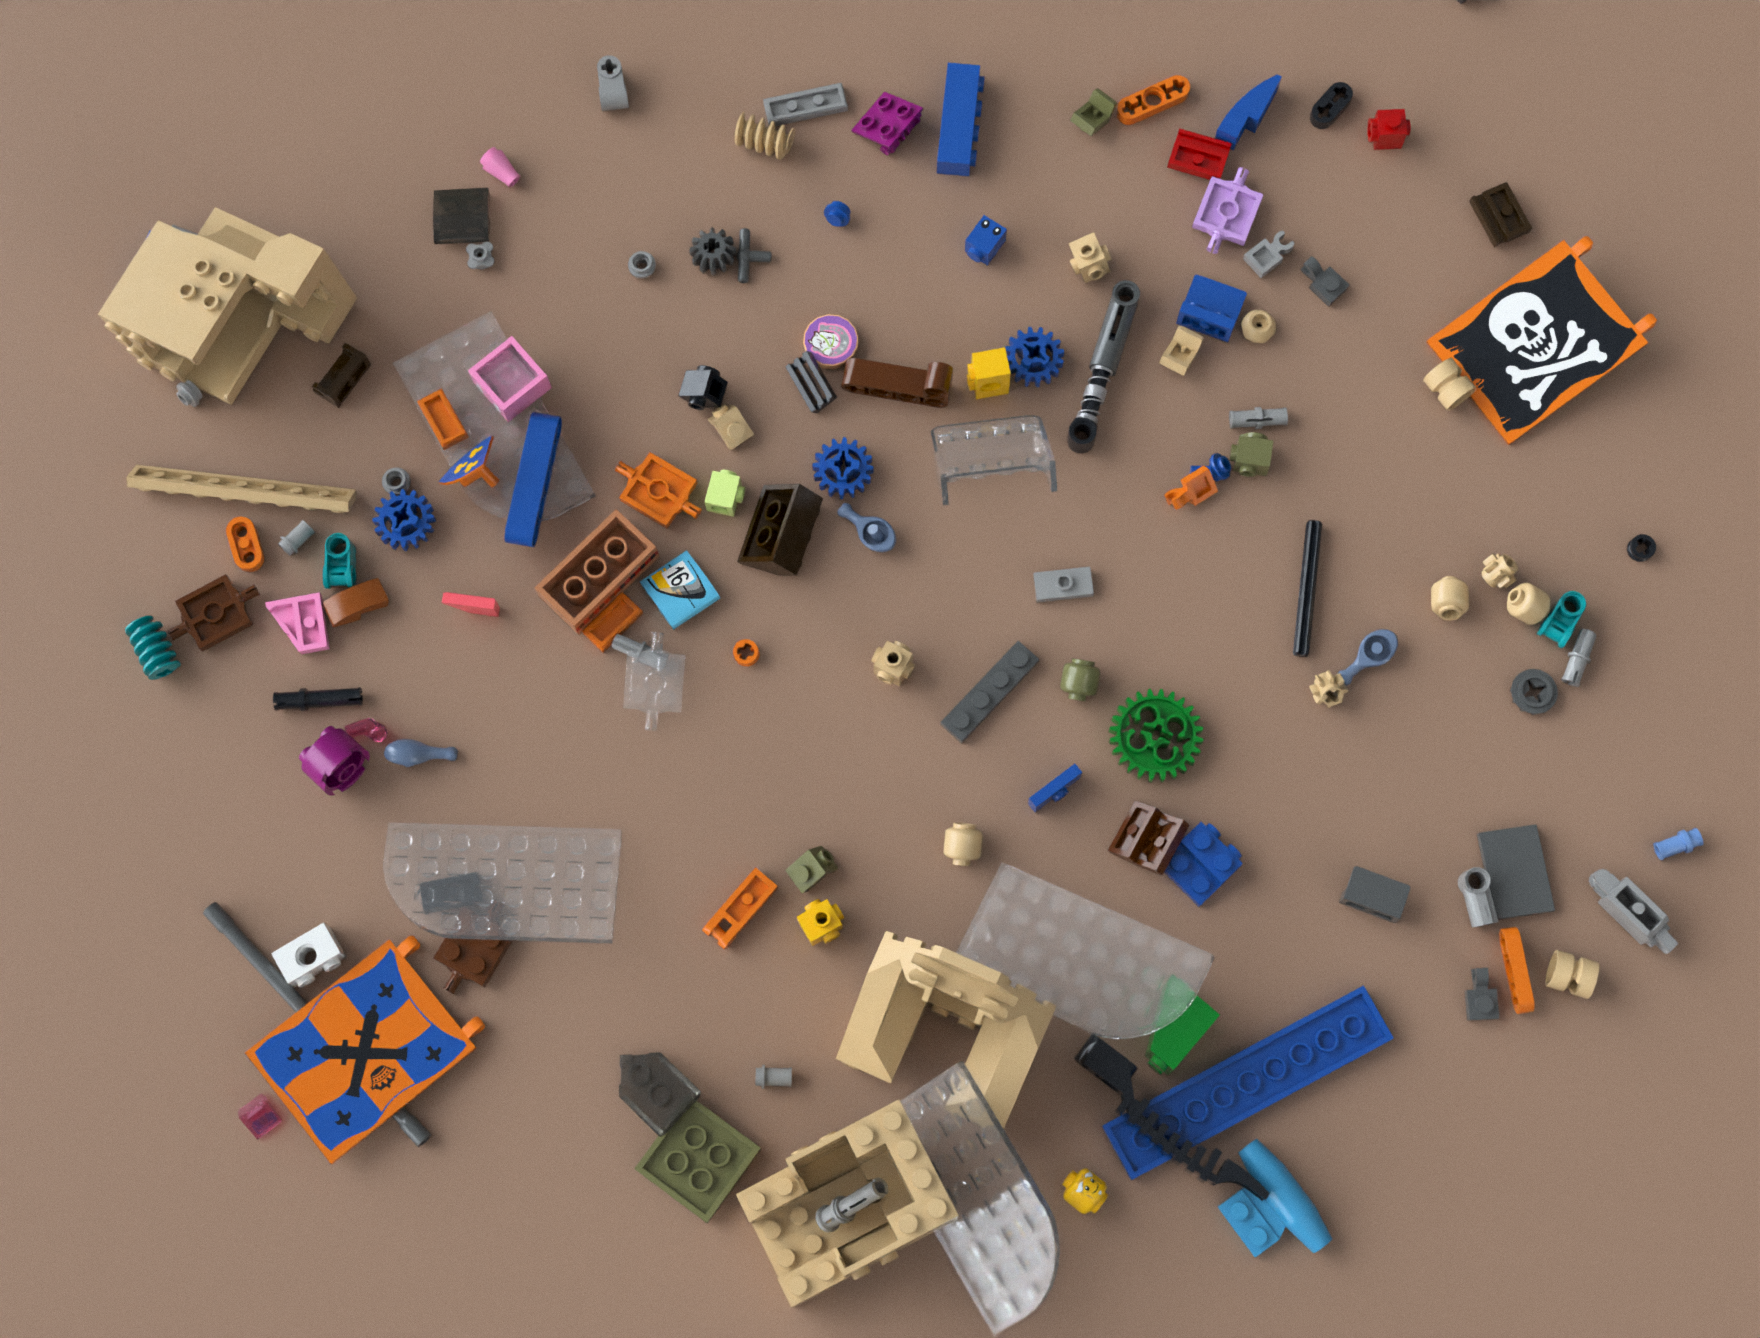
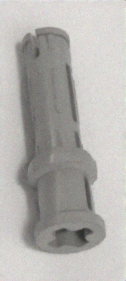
(844, 1208)

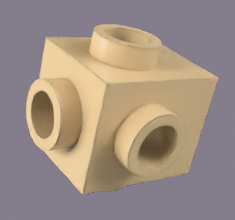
(1089, 258)
(893, 672)

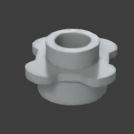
(480, 262)

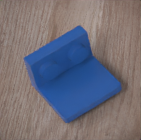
(1211, 308)

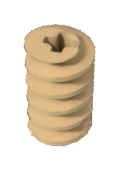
(763, 137)

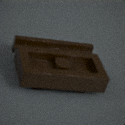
(1500, 214)

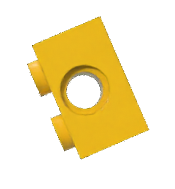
(989, 373)

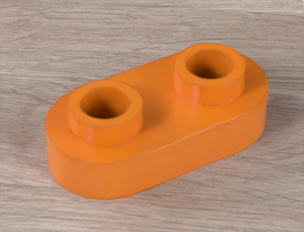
(245, 546)

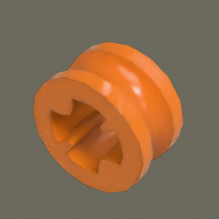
(741, 645)

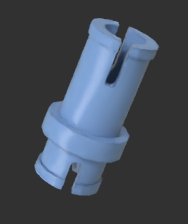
(1682, 842)

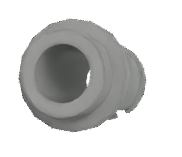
(296, 538)
(773, 1077)

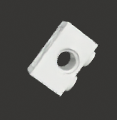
(292, 956)

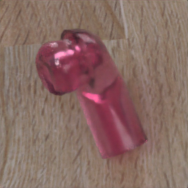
(368, 727)

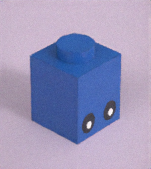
(985, 240)

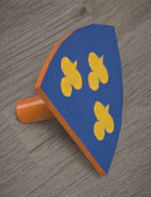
(472, 467)

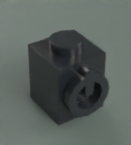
(703, 388)

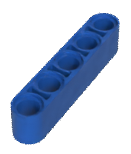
(533, 479)

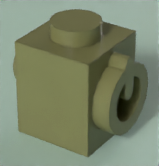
(1251, 454)

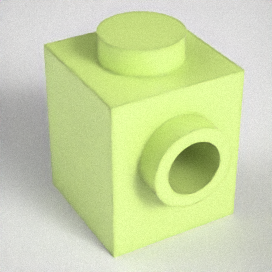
(724, 492)

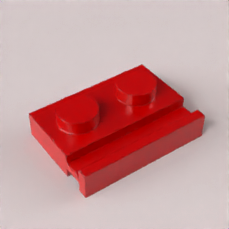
(1199, 155)

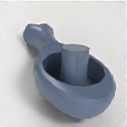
(872, 531)
(1373, 651)
(412, 752)

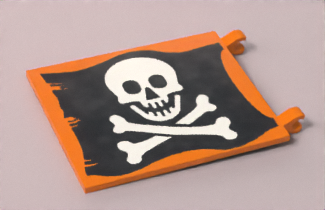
(1540, 340)

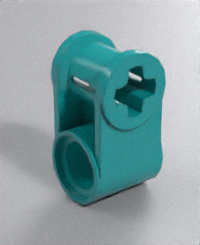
(339, 568)
(1560, 622)

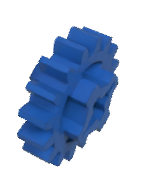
(1037, 368)
(832, 468)
(398, 509)

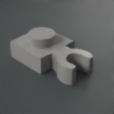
(1267, 256)

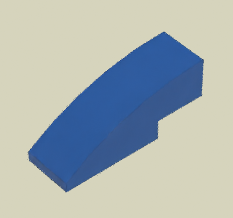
(1248, 111)

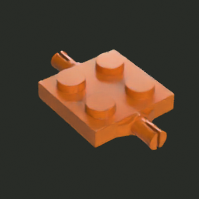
(658, 490)

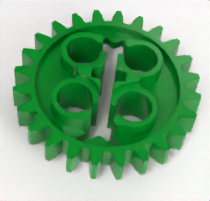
(1146, 759)

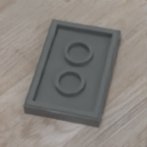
(1516, 871)

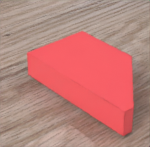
(472, 604)

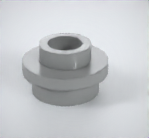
(641, 257)
(188, 393)
(392, 474)

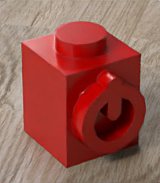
(1388, 129)

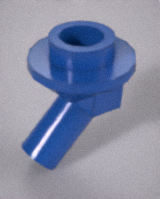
(1218, 466)

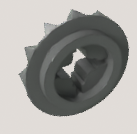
(1535, 679)

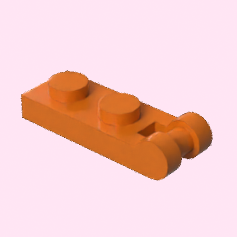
(740, 907)

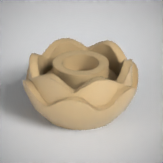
(1258, 334)

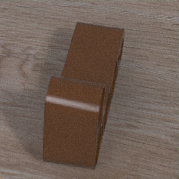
(899, 382)

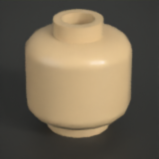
(1449, 598)
(1528, 603)
(963, 843)

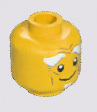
(1084, 1191)

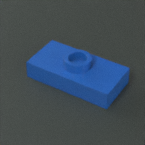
(1055, 789)

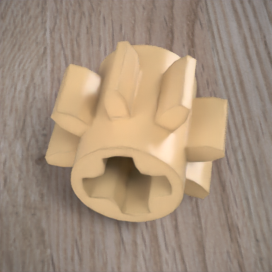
(1499, 570)
(1328, 688)

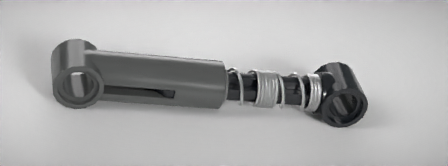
(1104, 364)

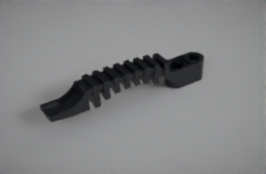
(1117, 1072)

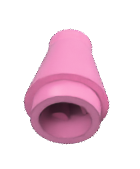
(499, 166)

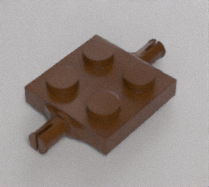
(213, 613)
(470, 959)

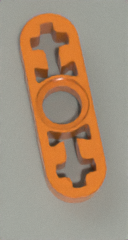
(1159, 89)
(1516, 970)

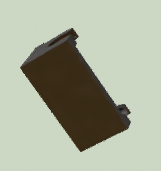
(342, 376)

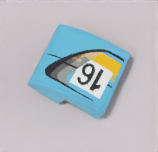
(680, 589)

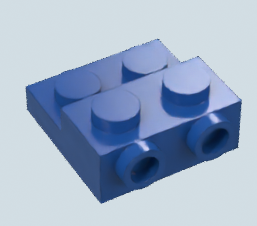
(1202, 863)

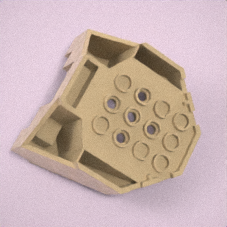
(908, 979)

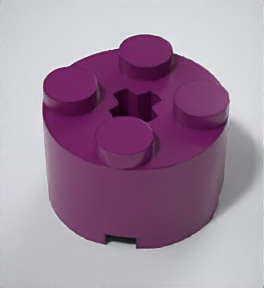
(334, 760)

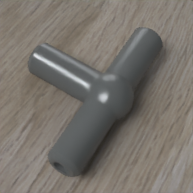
(745, 255)

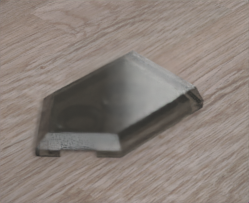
(656, 1090)

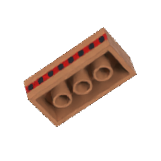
(597, 571)

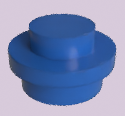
(837, 214)

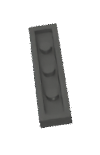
(989, 692)

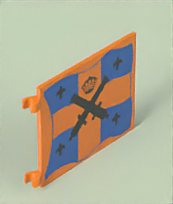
(362, 1050)

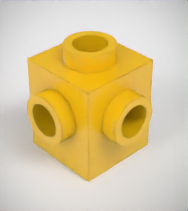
(821, 932)

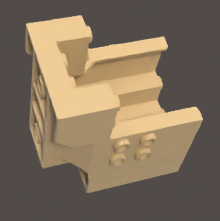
(217, 299)
(835, 1166)

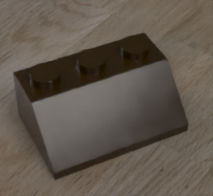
(780, 529)

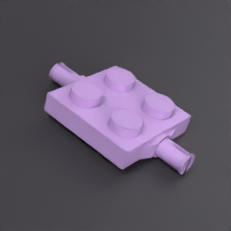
(1227, 210)

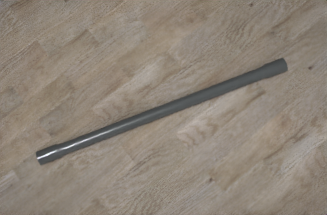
(224, 924)

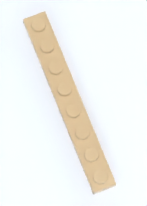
(241, 488)

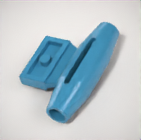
(1286, 1206)

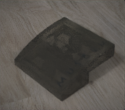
(461, 215)

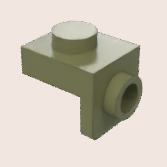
(1095, 112)
(811, 868)

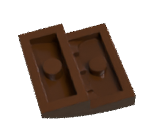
(1148, 838)

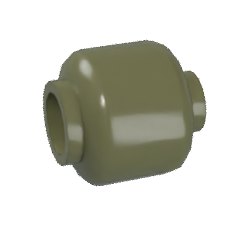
(1080, 679)

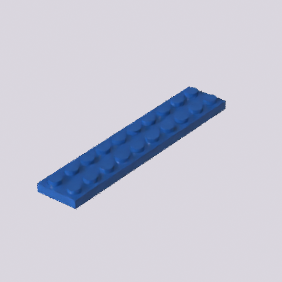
(1254, 1079)

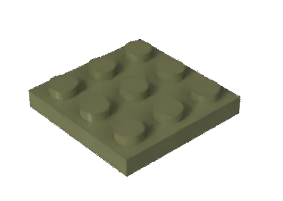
(698, 1160)

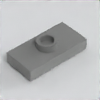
(1063, 584)

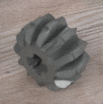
(702, 251)

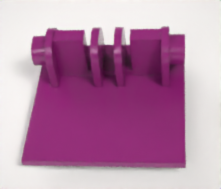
(888, 122)

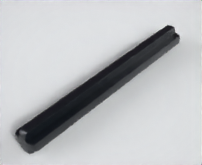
(1307, 588)

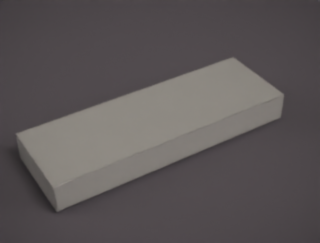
(805, 104)

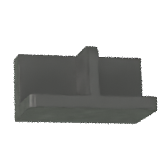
(1375, 894)

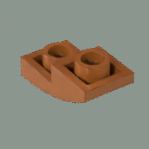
(352, 602)

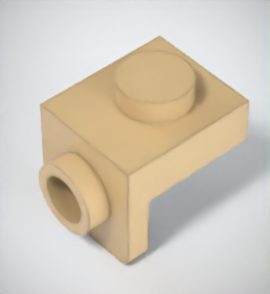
(1181, 350)
(730, 425)

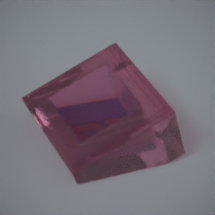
(259, 1116)

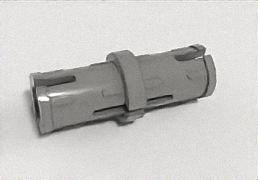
(1258, 418)

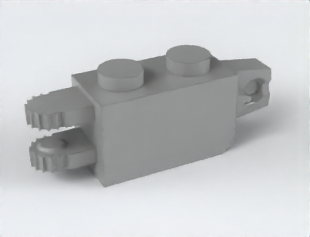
(1633, 910)

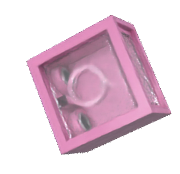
(510, 379)

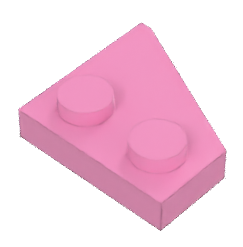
(302, 621)

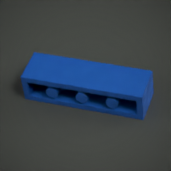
(958, 119)

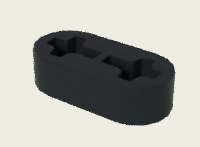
(1335, 109)

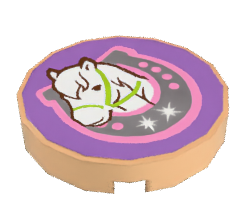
(831, 340)

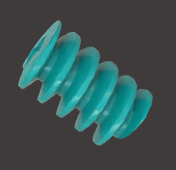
(150, 648)

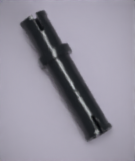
(307, 699)

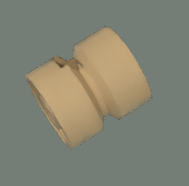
(1451, 386)
(1572, 974)

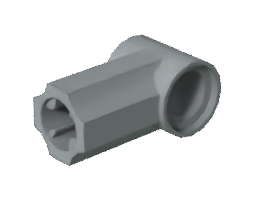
(1480, 900)

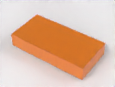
(442, 419)
(612, 621)

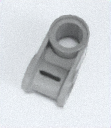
(612, 86)

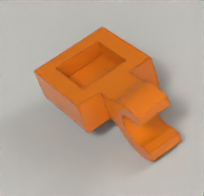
(1196, 488)

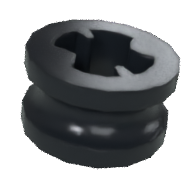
(1640, 557)

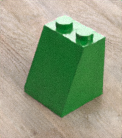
(1173, 1042)

